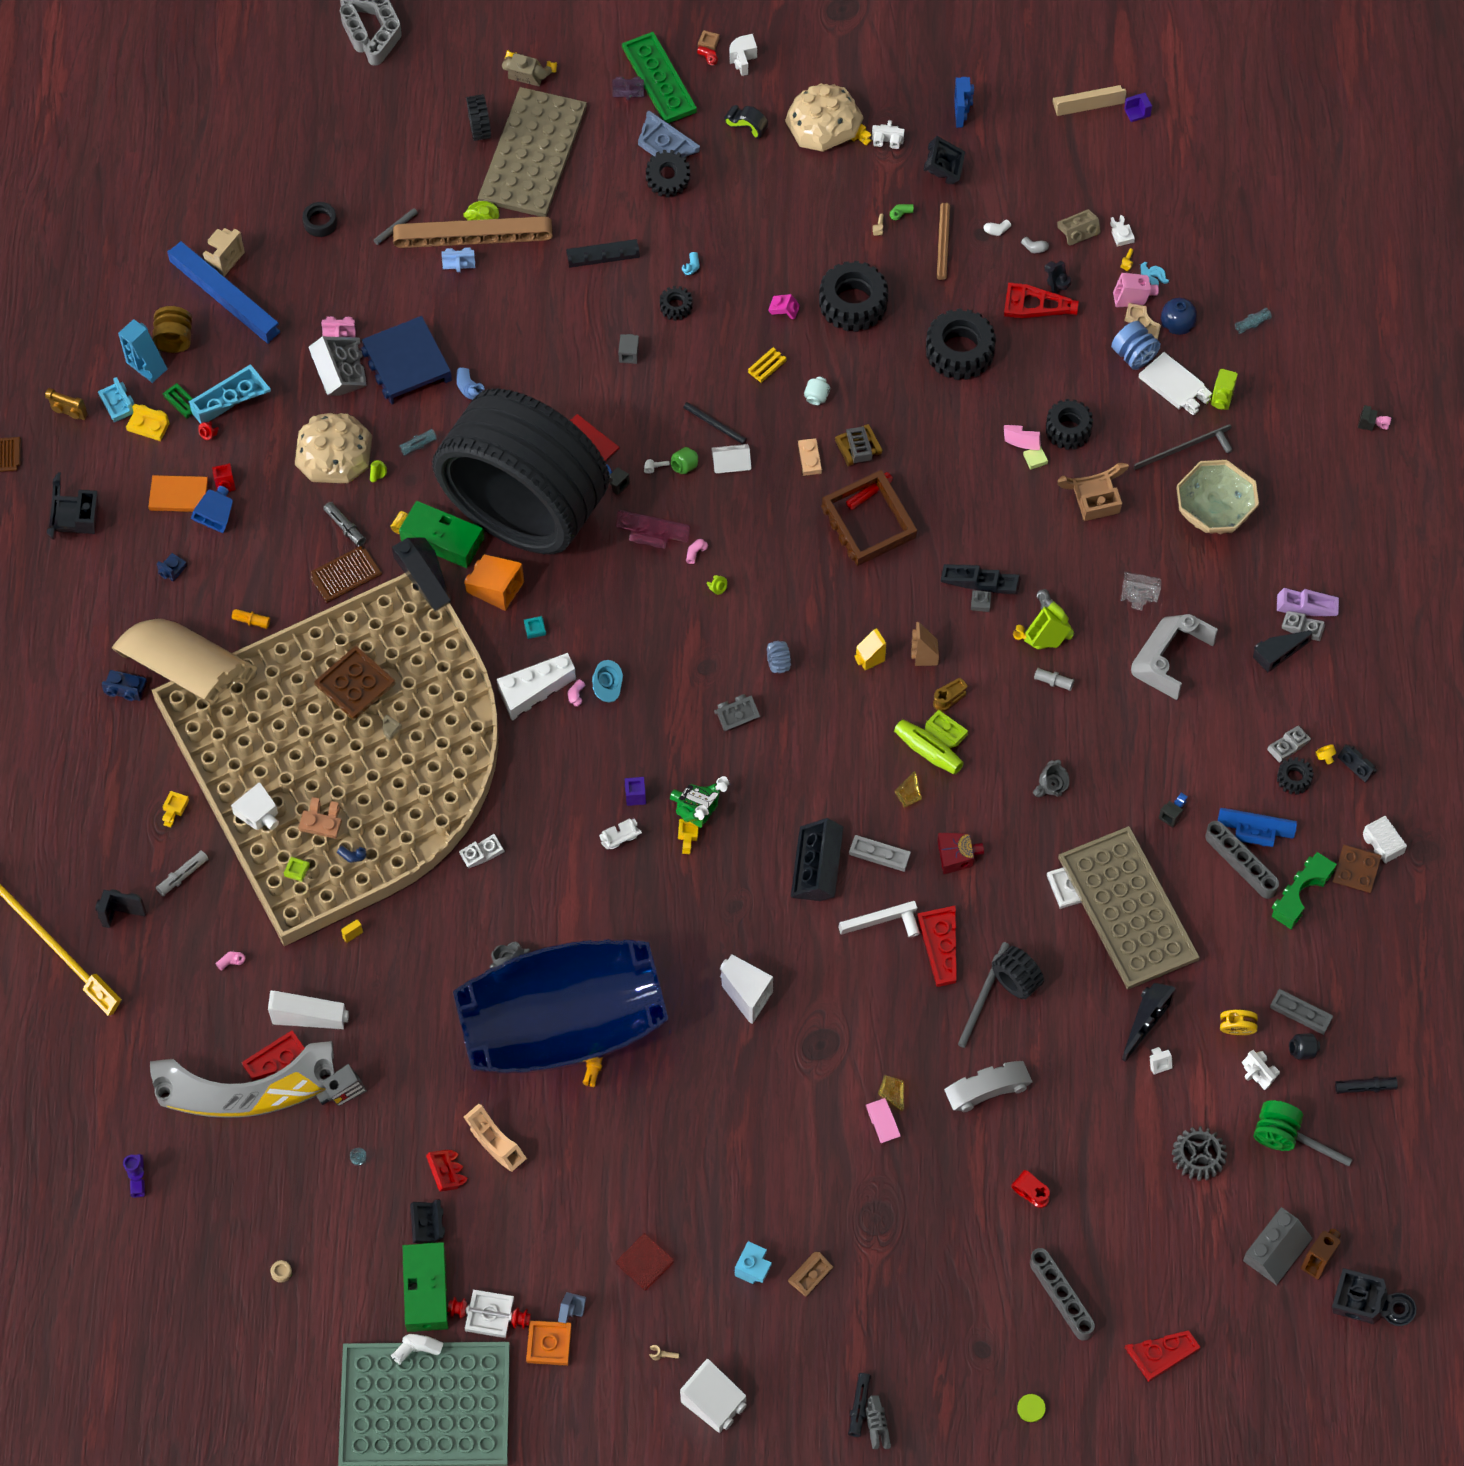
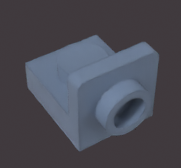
(571, 1305)

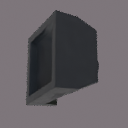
(944, 160)

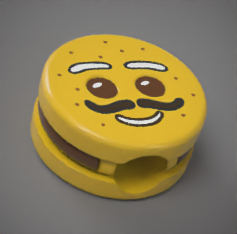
(1238, 1022)

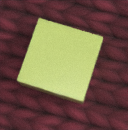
(1035, 458)

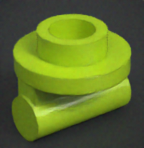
(378, 470)

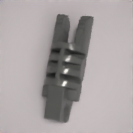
(877, 1423)

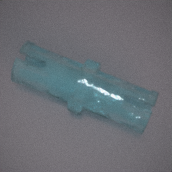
(1252, 320)
(427, 436)

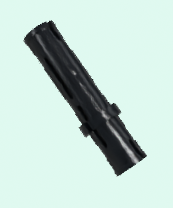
(1375, 1084)
(856, 1427)

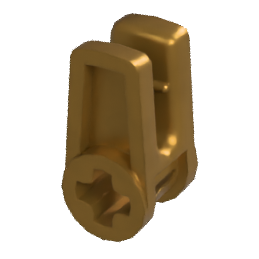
(949, 694)

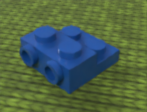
(963, 99)

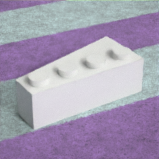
(535, 683)

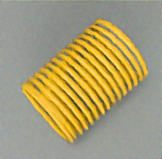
(399, 522)

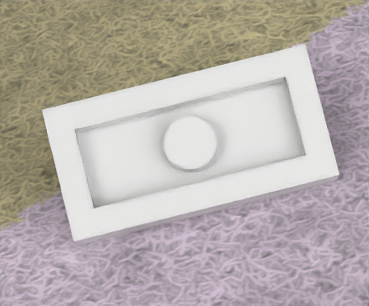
(731, 458)

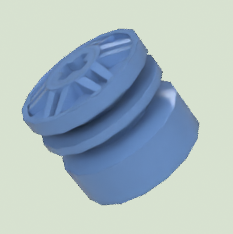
(1135, 345)

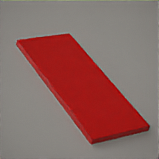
(603, 444)

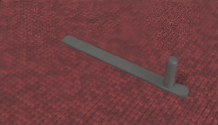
(1218, 433)

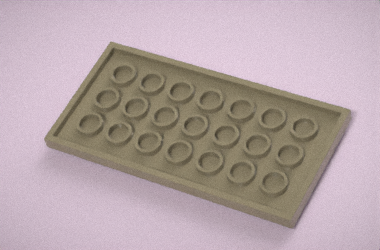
(532, 152)
(1128, 907)

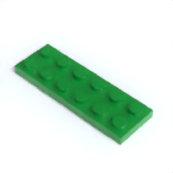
(659, 77)

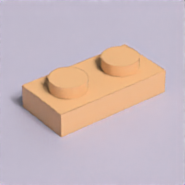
(809, 457)

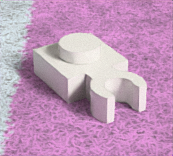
(1121, 233)

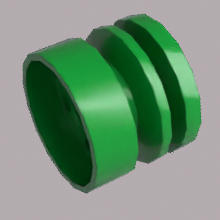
(1278, 1125)

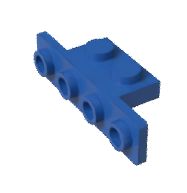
(1256, 827)

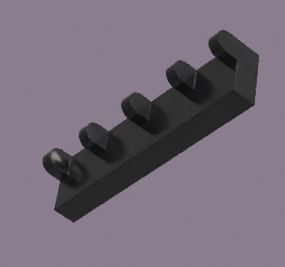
(603, 253)

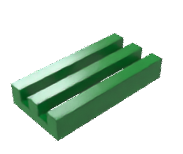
(171, 391)

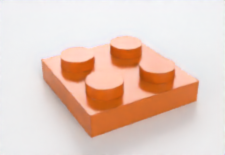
(548, 1343)

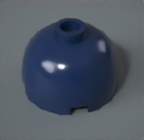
(1179, 316)

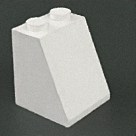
(746, 986)
(713, 1396)

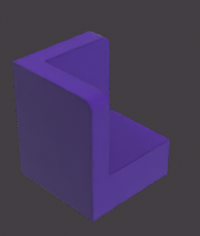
(1138, 107)
(635, 791)

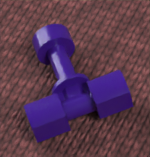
(135, 1170)

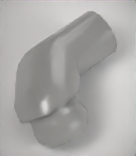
(1035, 247)

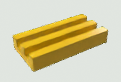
(763, 366)

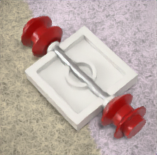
(489, 1313)

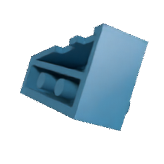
(141, 351)

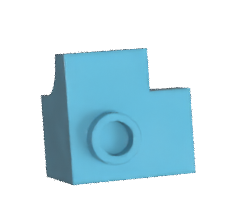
(752, 1264)

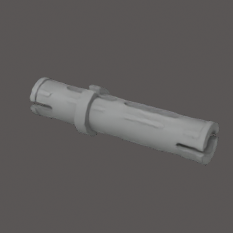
(174, 879)

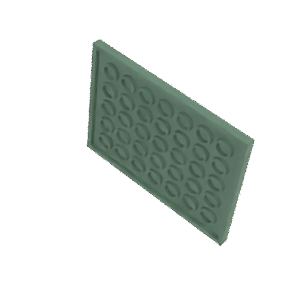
(427, 1408)

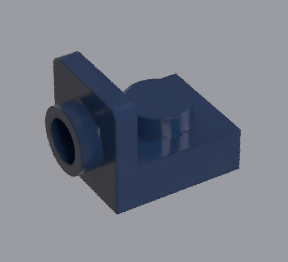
(171, 567)

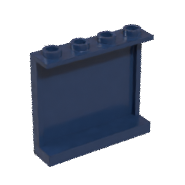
(405, 358)

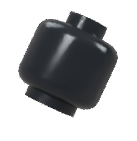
(1304, 1046)

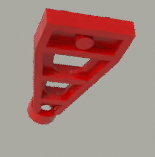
(1015, 302)

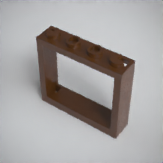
(909, 529)

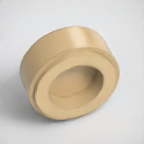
(281, 1271)

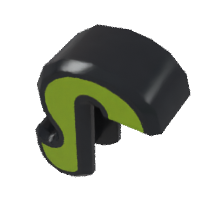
(749, 117)

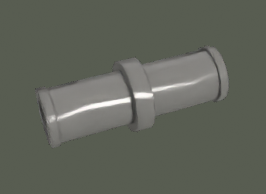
(1054, 679)

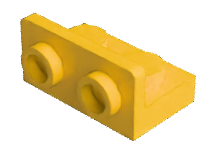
(148, 422)

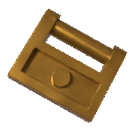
(64, 404)
(843, 444)

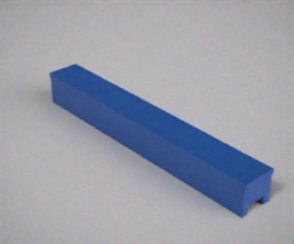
(224, 292)

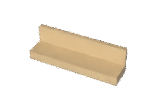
(1089, 100)

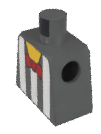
(342, 1086)

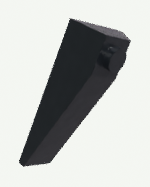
(422, 567)
(1152, 1007)

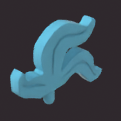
(1152, 272)

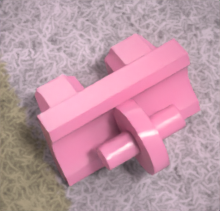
(338, 328)

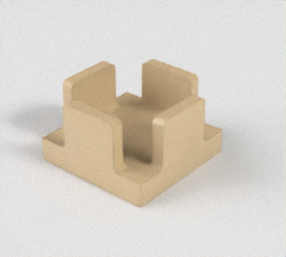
(228, 251)

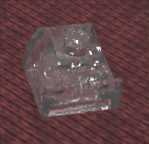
(1140, 589)

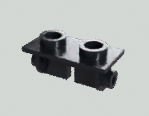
(1353, 760)

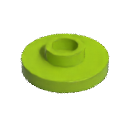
(1031, 1408)

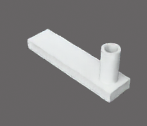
(905, 911)

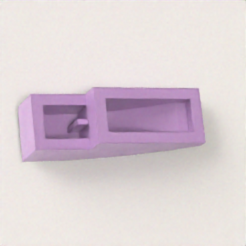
(1307, 603)

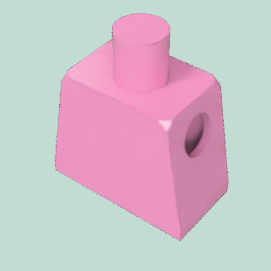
(1133, 289)

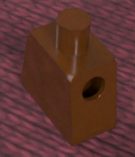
(1321, 1253)

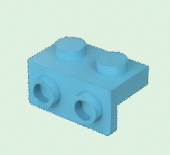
(116, 400)

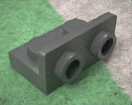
(737, 712)

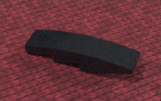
(979, 579)

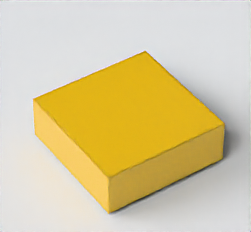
(352, 931)

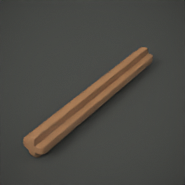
(943, 241)

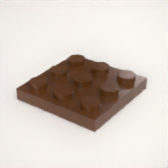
(354, 682)

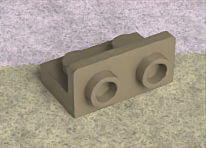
(1080, 227)

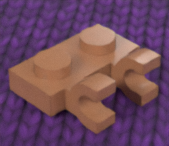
(321, 824)

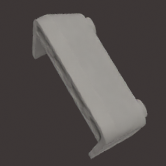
(1152, 667)

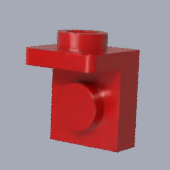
(224, 477)

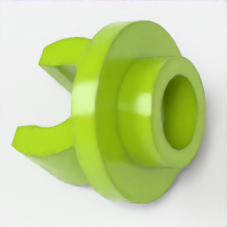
(718, 585)

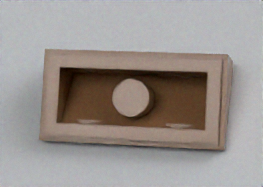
(810, 1273)

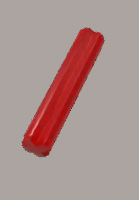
(865, 493)

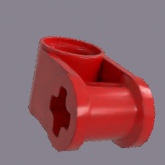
(1029, 1187)

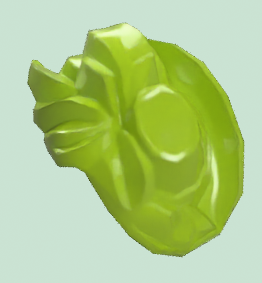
(481, 211)

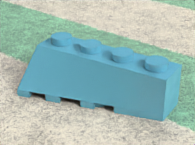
(227, 394)

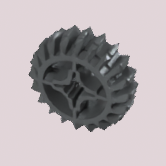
(1187, 1142)

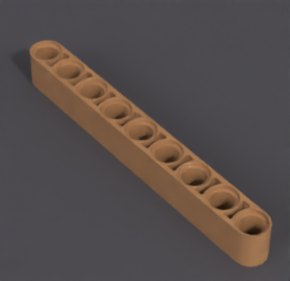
(472, 232)

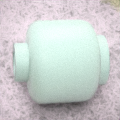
(817, 391)

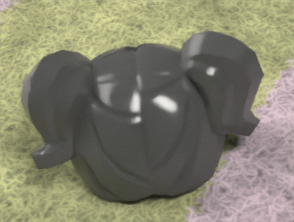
(1055, 775)
(504, 953)

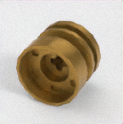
(172, 329)

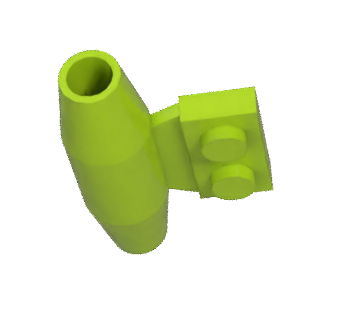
(935, 741)

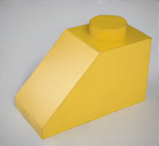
(871, 650)

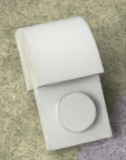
(741, 50)

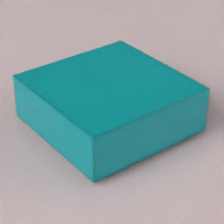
(534, 627)

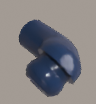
(351, 857)

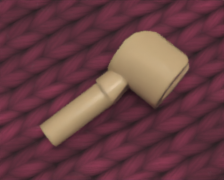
(878, 229)
(662, 1353)

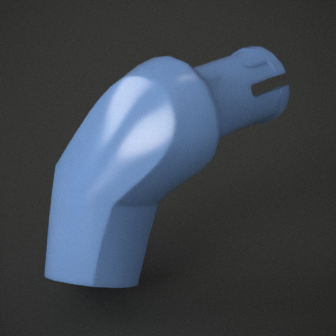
(466, 385)

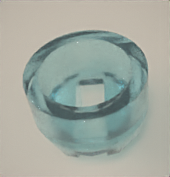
(360, 1156)

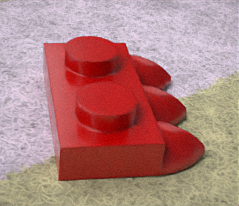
(445, 1170)

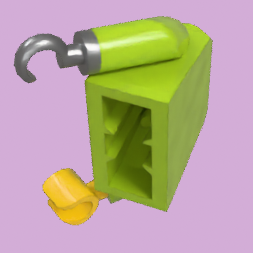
(1048, 628)

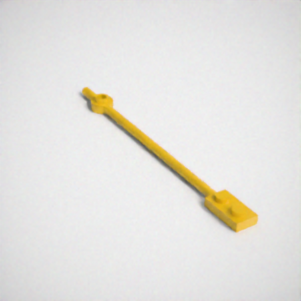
(95, 986)

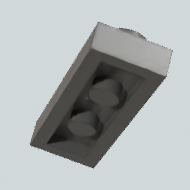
(1301, 1011)

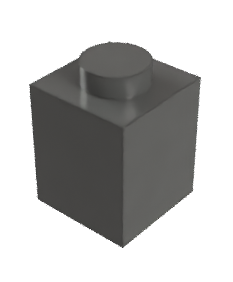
(628, 348)

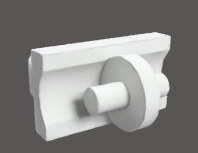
(888, 134)
(1258, 1070)

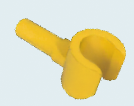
(1126, 263)

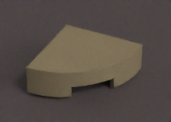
(390, 727)

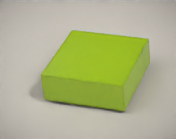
(296, 869)

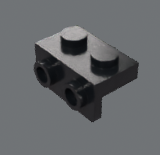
(427, 1222)

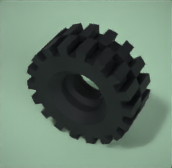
(478, 117)
(664, 185)

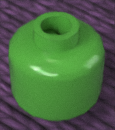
(684, 460)

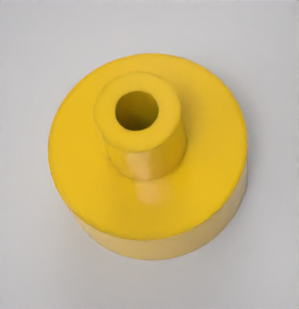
(1326, 753)

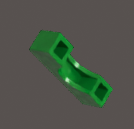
(1316, 872)

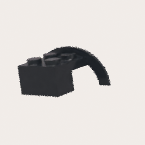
(72, 513)

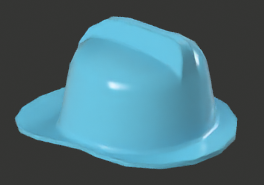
(607, 680)

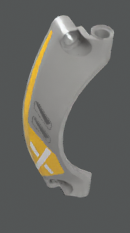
(284, 1089)

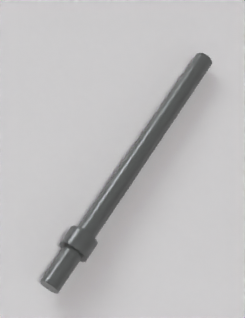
(980, 1001)

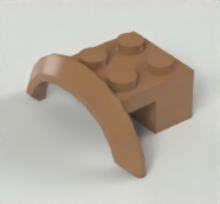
(1096, 493)

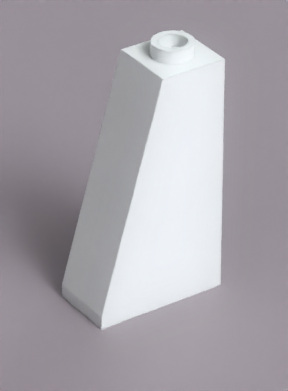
(306, 1011)

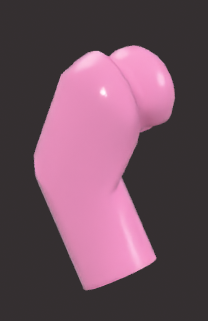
(698, 545)

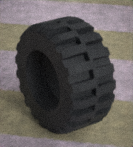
(853, 315)
(956, 363)

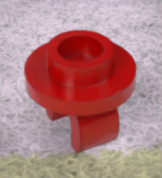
(206, 430)

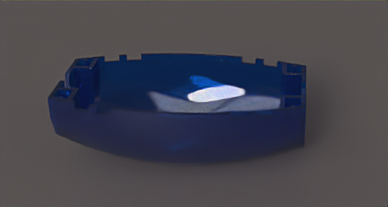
(560, 1006)

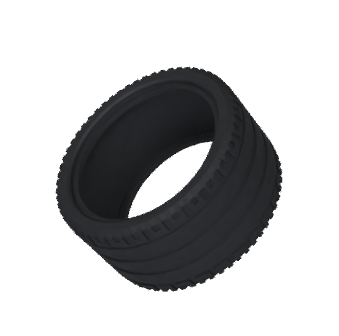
(521, 471)

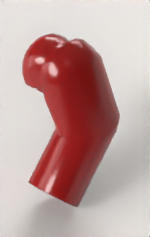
(710, 54)

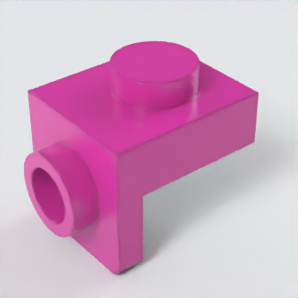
(784, 304)

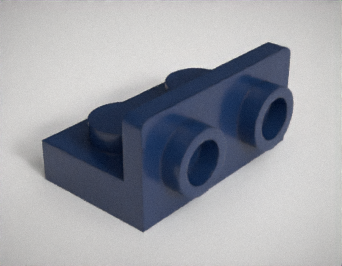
(124, 685)

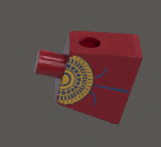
(957, 851)

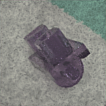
(628, 87)

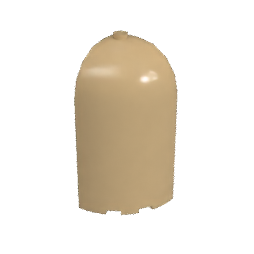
(184, 657)

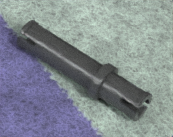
(349, 529)

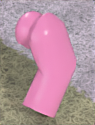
(573, 693)
(233, 958)

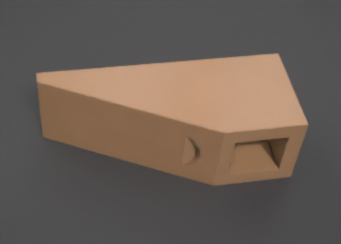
(924, 647)

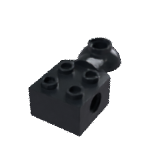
(1367, 1300)

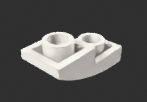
(481, 852)

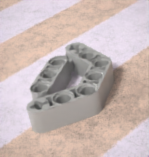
(385, 38)

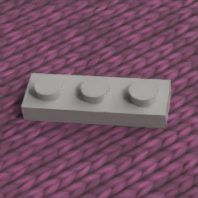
(879, 853)

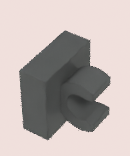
(980, 601)

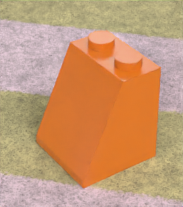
(495, 580)

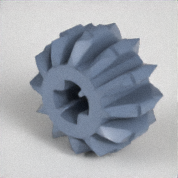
(778, 657)

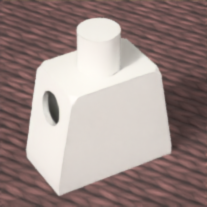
(256, 808)

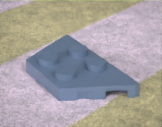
(659, 136)

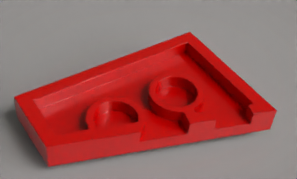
(273, 1057)
(1161, 1354)

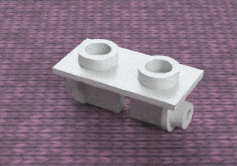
(628, 831)

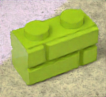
(1224, 389)

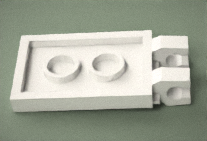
(1175, 383)

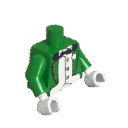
(698, 802)

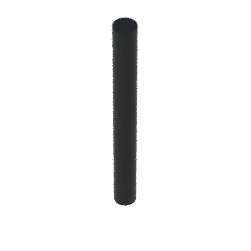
(713, 422)

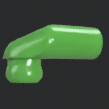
(900, 209)

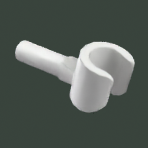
(650, 464)

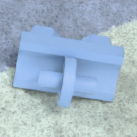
(458, 259)

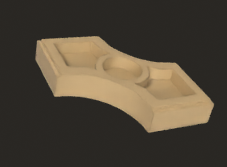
(1139, 313)

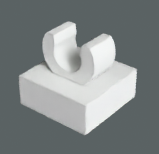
(1160, 1060)

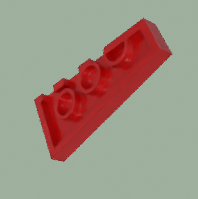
(939, 936)

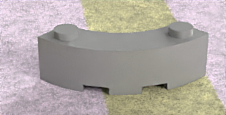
(989, 1083)

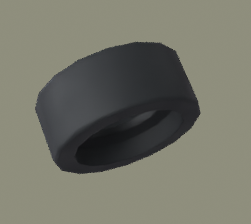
(316, 208)

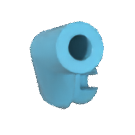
(693, 266)

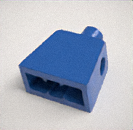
(213, 509)

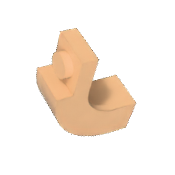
(493, 1140)

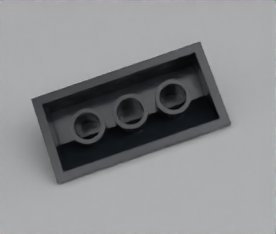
(817, 860)

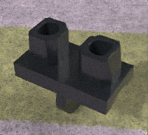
(1057, 276)

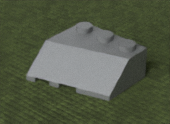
(338, 364)

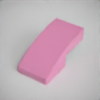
(1023, 439)
(883, 1120)

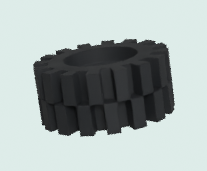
(675, 294)
(1295, 765)

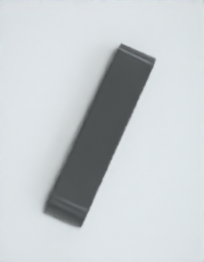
(1240, 851)
(1062, 1303)

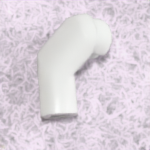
(997, 229)

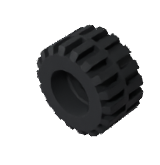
(1066, 436)
(1017, 972)

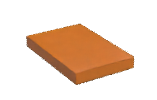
(176, 492)

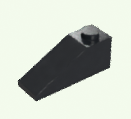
(1279, 648)

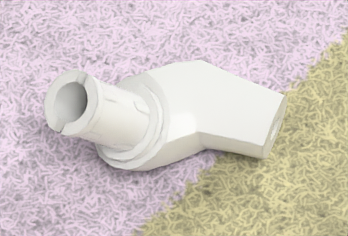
(416, 1343)

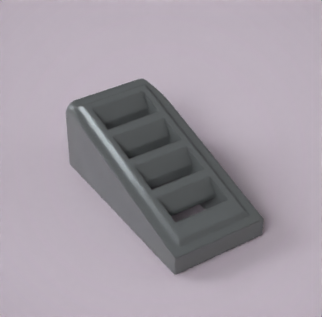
(859, 456)

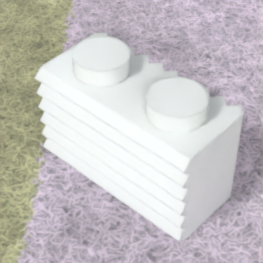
(1384, 839)

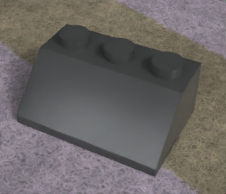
(1278, 1246)

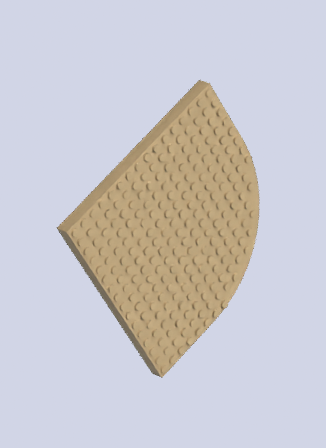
(395, 797)

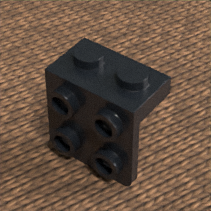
(117, 901)

